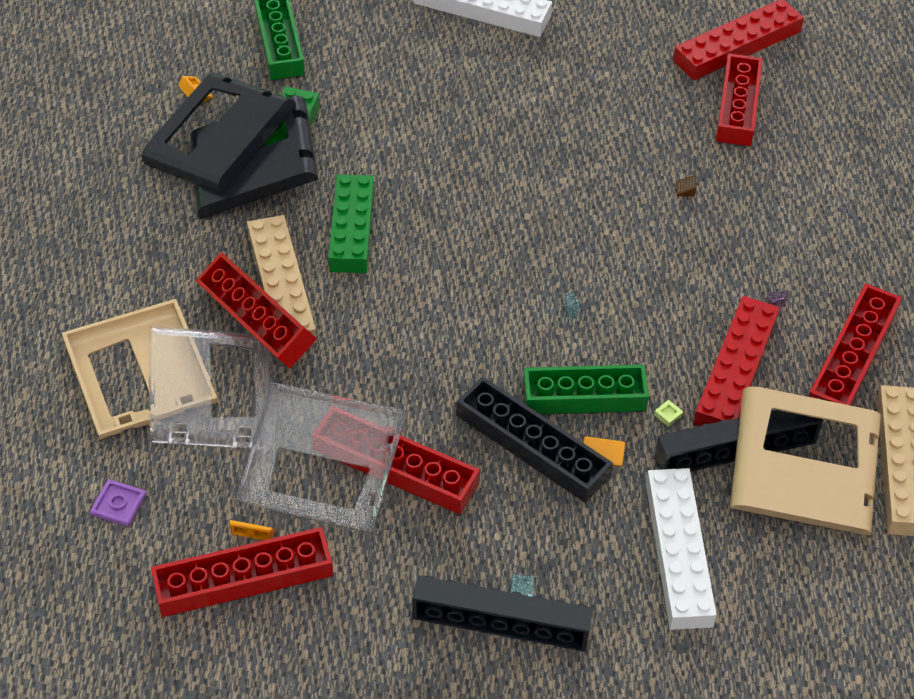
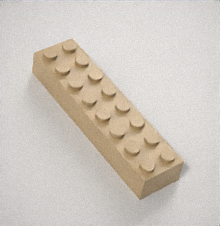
(279, 267)
(897, 456)

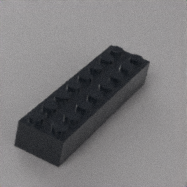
(534, 439)
(717, 442)
(501, 613)

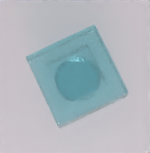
(572, 305)
(523, 584)

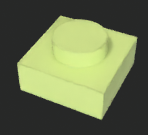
(668, 413)

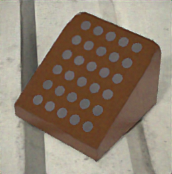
(686, 187)

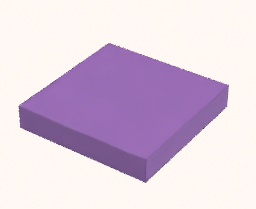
(118, 503)

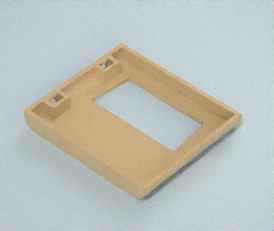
(106, 333)
(800, 486)

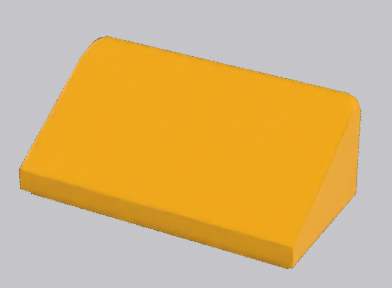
(189, 84)
(610, 449)
(251, 530)

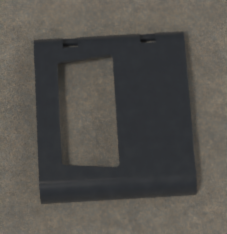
(228, 143)
(269, 171)

